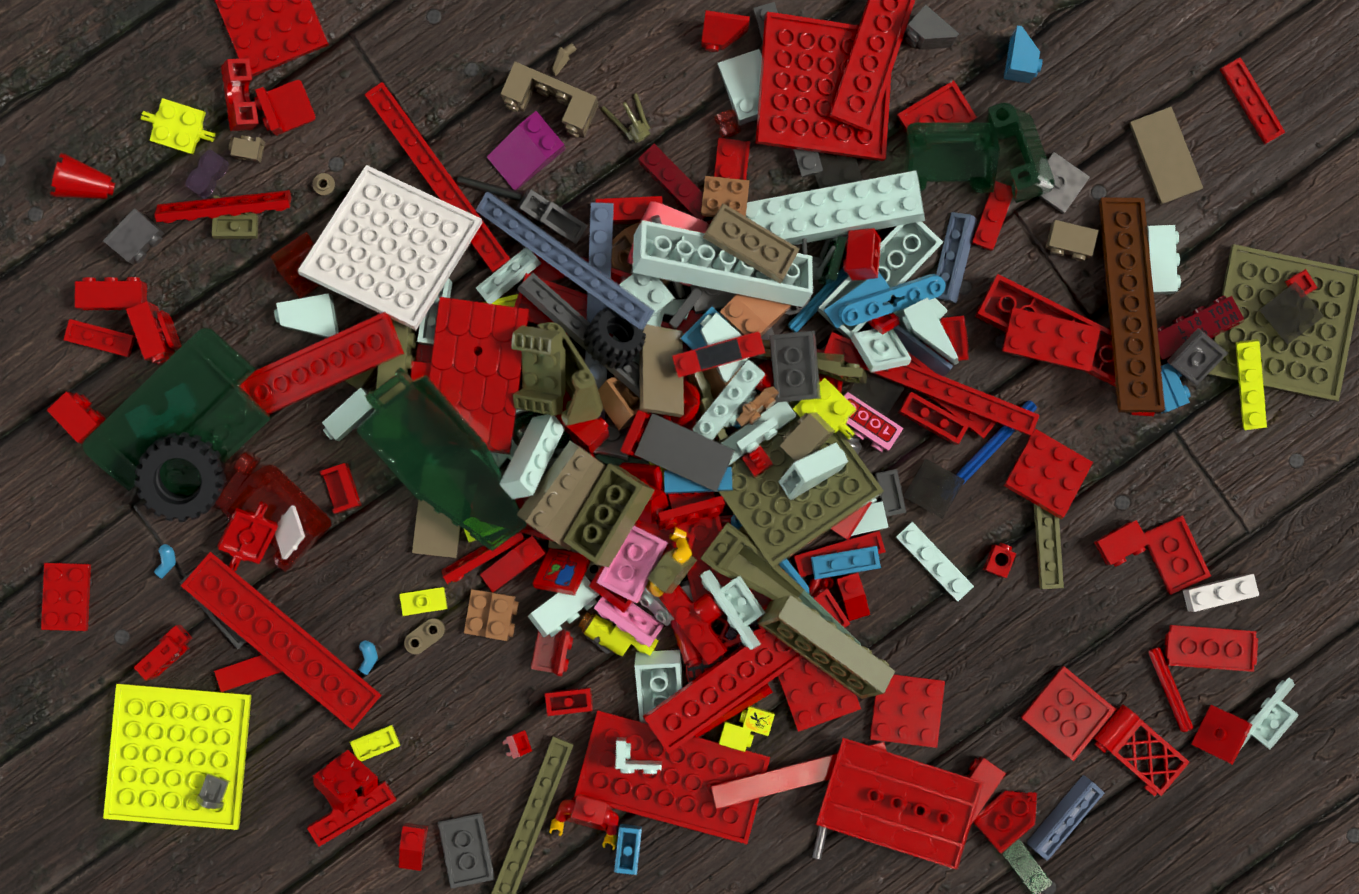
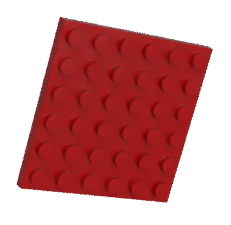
(799, 84)

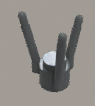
(819, 264)

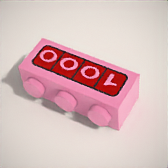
(872, 425)

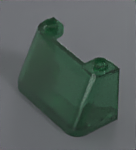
(953, 153)

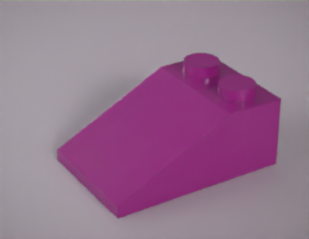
(526, 151)

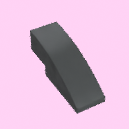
(551, 216)

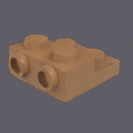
(491, 615)

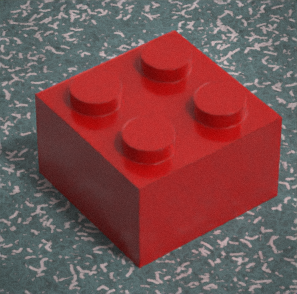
(76, 415)

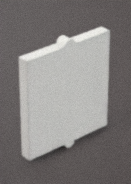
(289, 532)

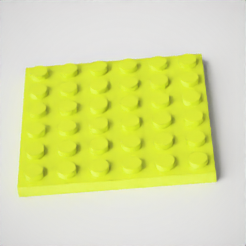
(166, 747)

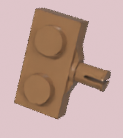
(754, 408)

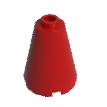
(79, 180)

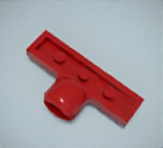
(696, 621)
(339, 822)

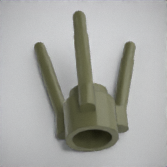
(638, 130)

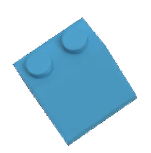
(1022, 57)

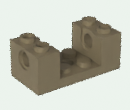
(524, 80)

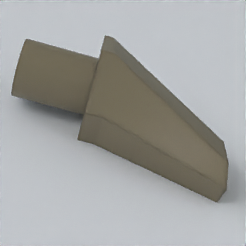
(562, 58)

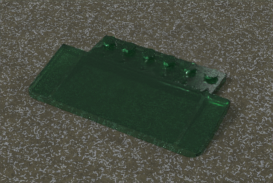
(191, 394)

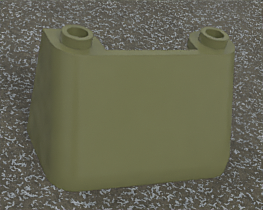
(580, 383)

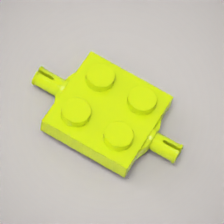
(177, 126)
(831, 407)

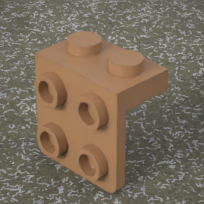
(726, 191)

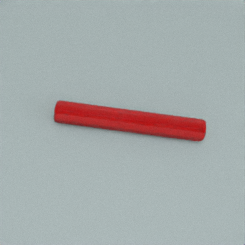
(1170, 689)

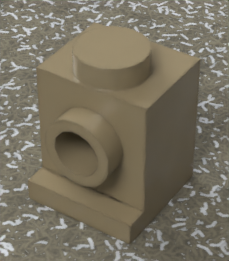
(247, 148)

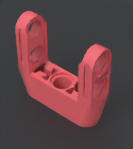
(671, 218)

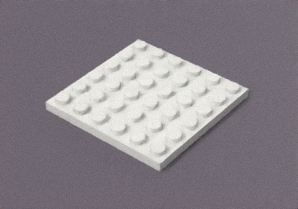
(390, 247)

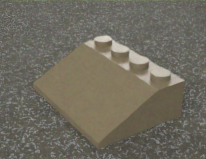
(562, 493)

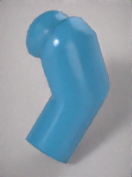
(167, 560)
(370, 656)

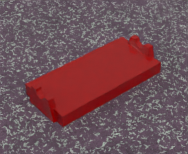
(1211, 648)

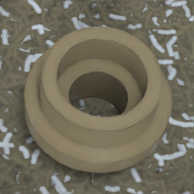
(326, 190)

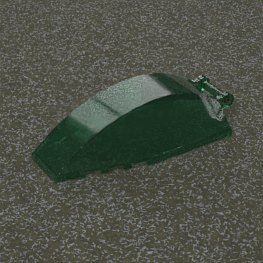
(440, 458)

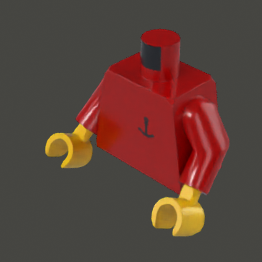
(589, 814)

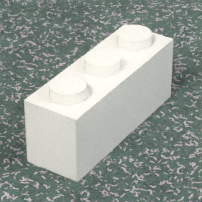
(1220, 592)

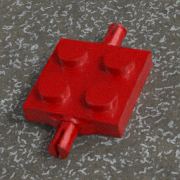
(247, 536)

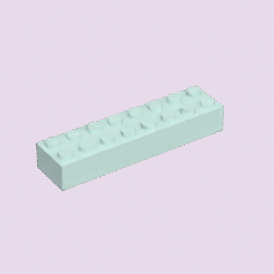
(841, 208)
(692, 260)

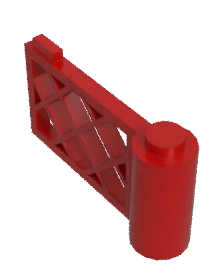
(691, 654)
(1116, 735)

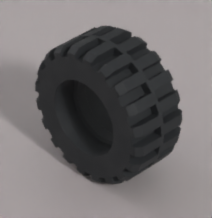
(169, 503)

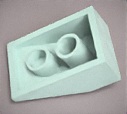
(742, 84)
(927, 327)
(657, 678)

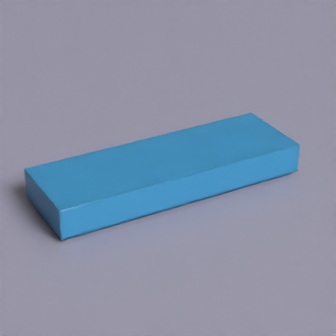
(866, 288)
(677, 484)
(845, 562)

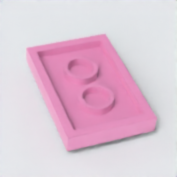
(633, 564)
(634, 621)

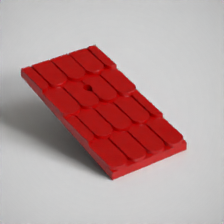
(481, 384)
(881, 797)

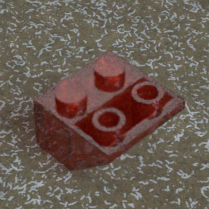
(289, 261)

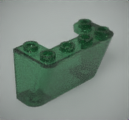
(1015, 122)

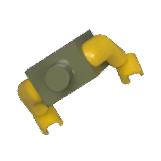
(672, 566)

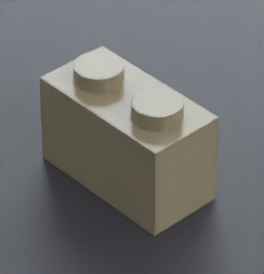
(1071, 240)
(807, 437)

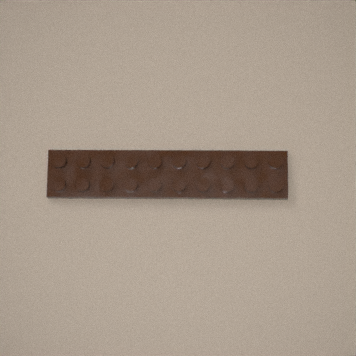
(1131, 305)

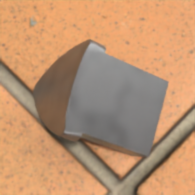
(212, 792)

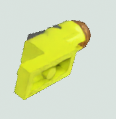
(610, 637)

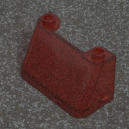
(279, 493)

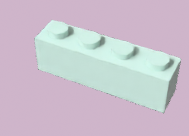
(532, 456)

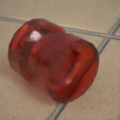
(727, 123)

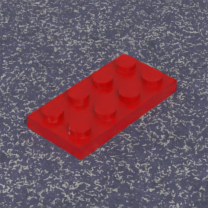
(1051, 339)

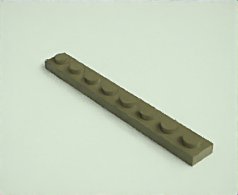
(533, 816)

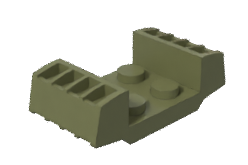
(541, 370)

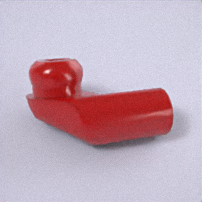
(817, 584)

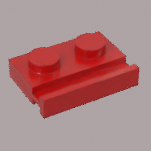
(732, 159)

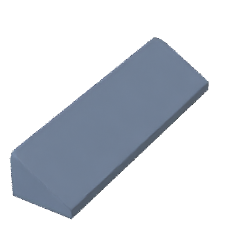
(955, 254)
(922, 352)
(1065, 817)

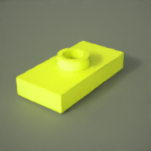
(423, 601)
(375, 743)

